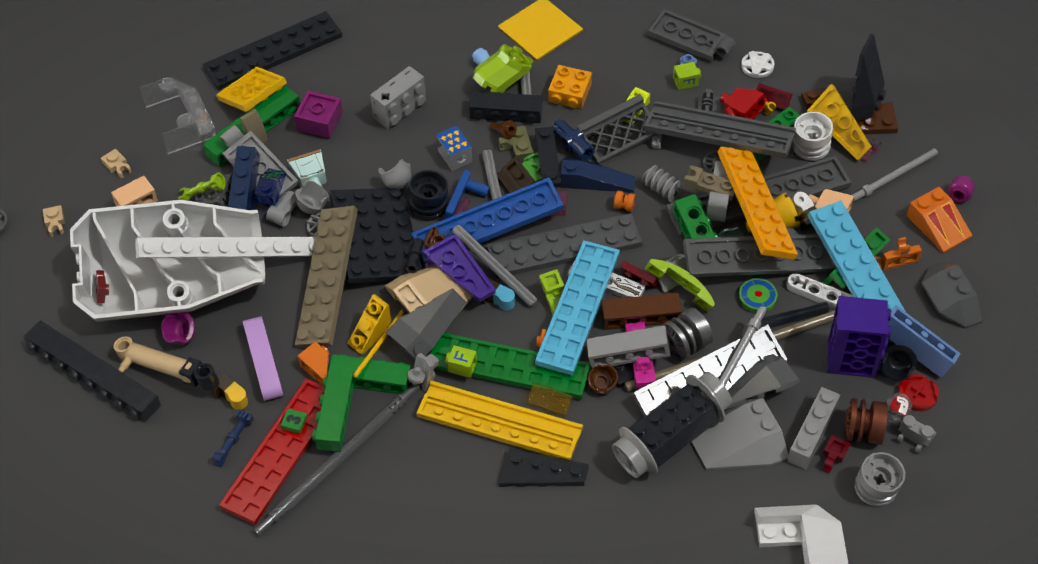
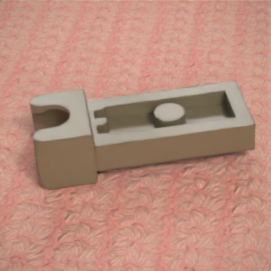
(707, 182)

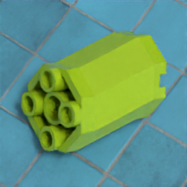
(502, 69)

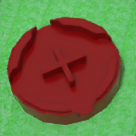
(921, 392)

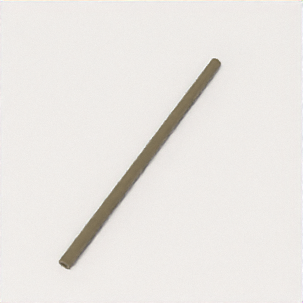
(779, 334)

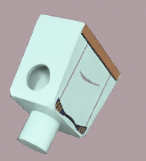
(308, 167)

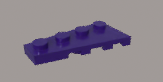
(457, 263)

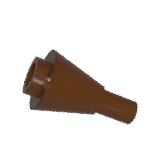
(507, 128)

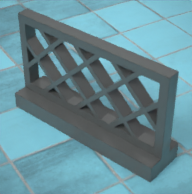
(608, 119)

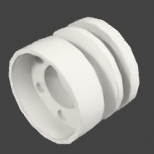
(812, 136)

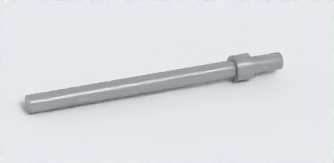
(867, 189)
(753, 325)

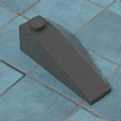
(425, 325)
(764, 376)

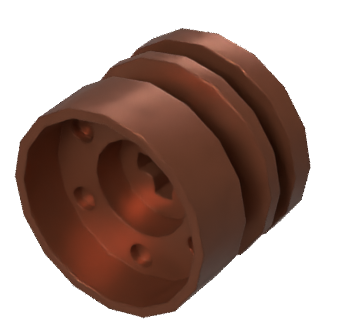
(866, 421)

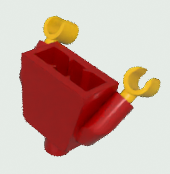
(746, 103)

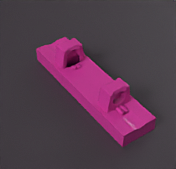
(643, 367)

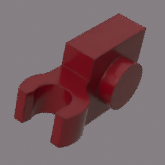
(835, 451)

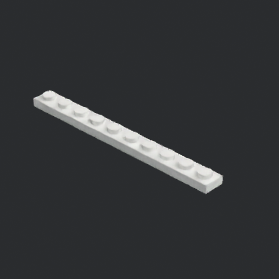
(223, 247)

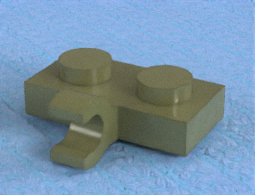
(519, 143)

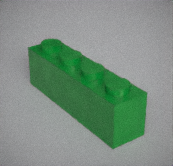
(376, 375)
(334, 410)

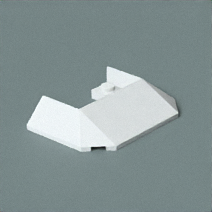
(805, 526)

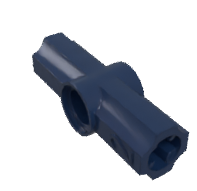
(573, 139)

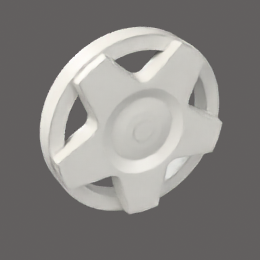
(757, 62)

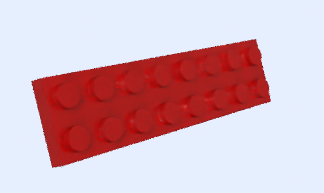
(274, 459)

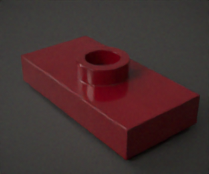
(779, 97)

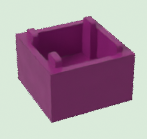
(318, 114)

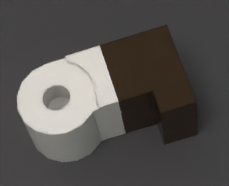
(803, 206)

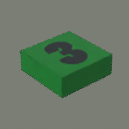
(294, 421)

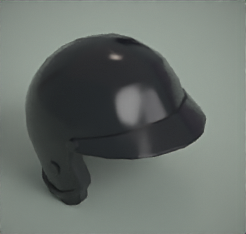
(898, 362)

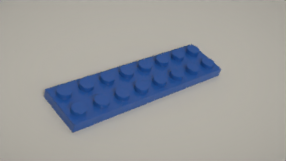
(501, 213)

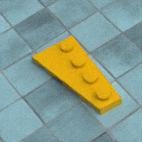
(845, 127)

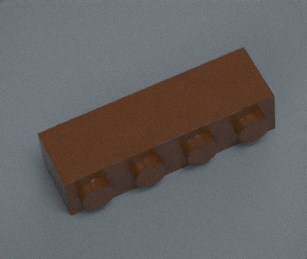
(647, 309)

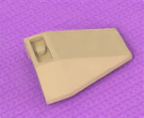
(422, 287)

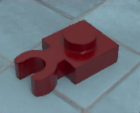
(102, 288)

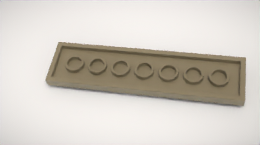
(326, 277)

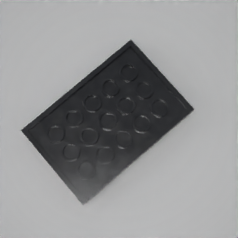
(380, 233)

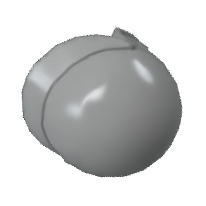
(398, 176)
(311, 197)

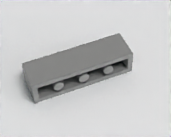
(628, 346)
(813, 428)

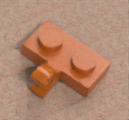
(904, 255)

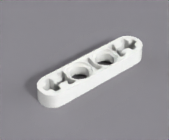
(819, 297)

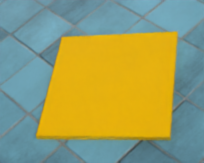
(540, 28)

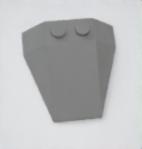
(743, 439)

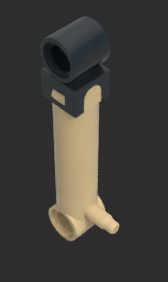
(190, 370)

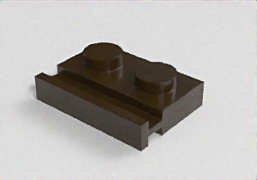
(515, 175)

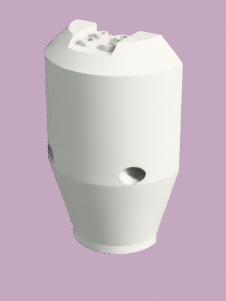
(159, 285)

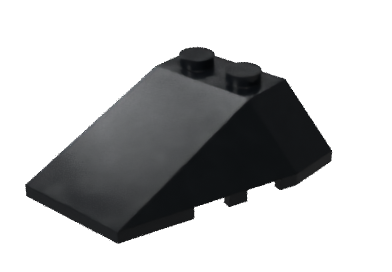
(869, 84)

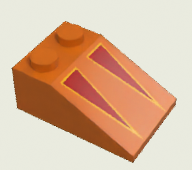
(939, 220)

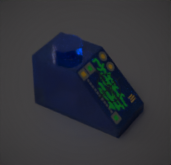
(270, 186)

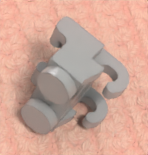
(916, 432)

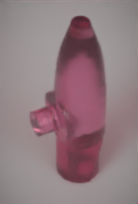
(463, 206)

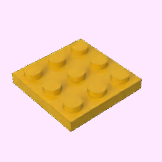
(251, 89)

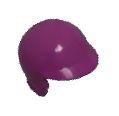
(178, 328)

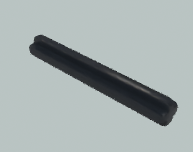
(795, 315)

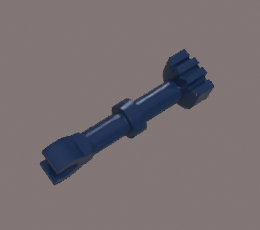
(244, 419)

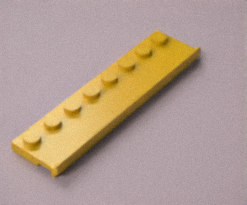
(500, 421)

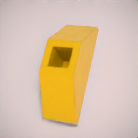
(371, 325)

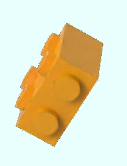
(570, 87)

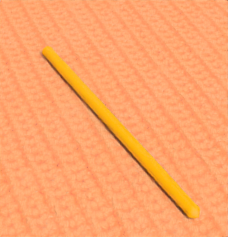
(375, 348)

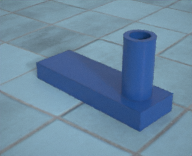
(463, 185)

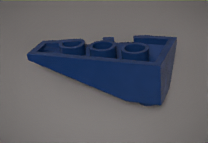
(593, 176)

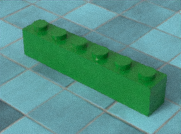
(271, 111)

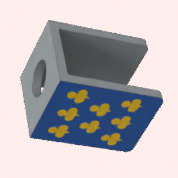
(455, 148)

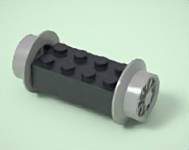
(672, 425)

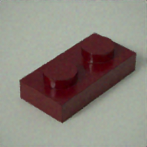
(634, 272)

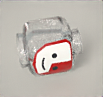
(898, 407)

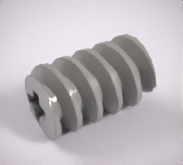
(661, 183)

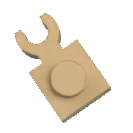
(116, 162)
(53, 219)

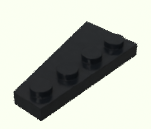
(530, 468)

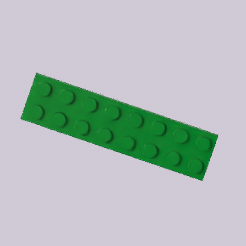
(512, 365)

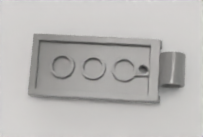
(233, 137)

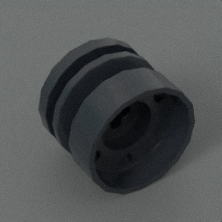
(428, 194)

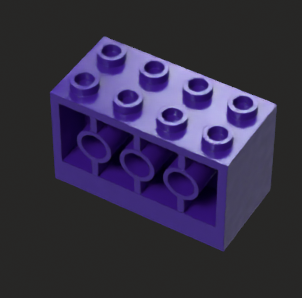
(858, 336)

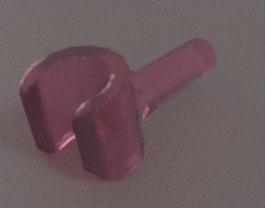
(875, 149)

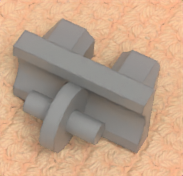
(423, 371)

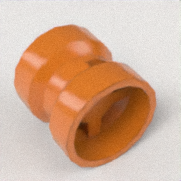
(628, 199)

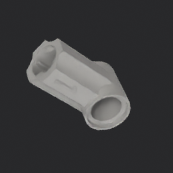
(281, 212)

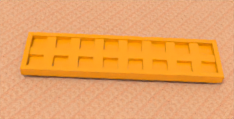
(757, 203)

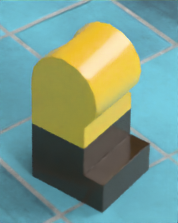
(231, 392)

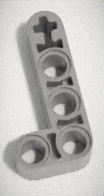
(718, 201)

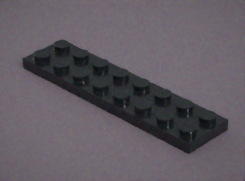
(273, 49)

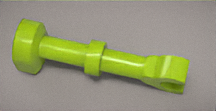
(216, 182)

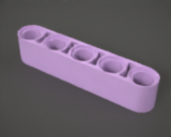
(262, 358)

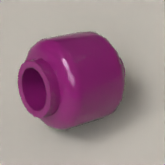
(961, 189)

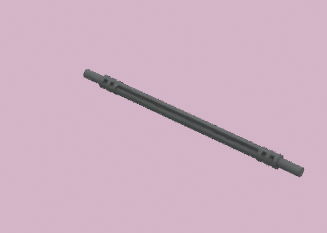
(335, 459)

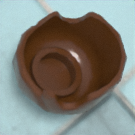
(603, 379)

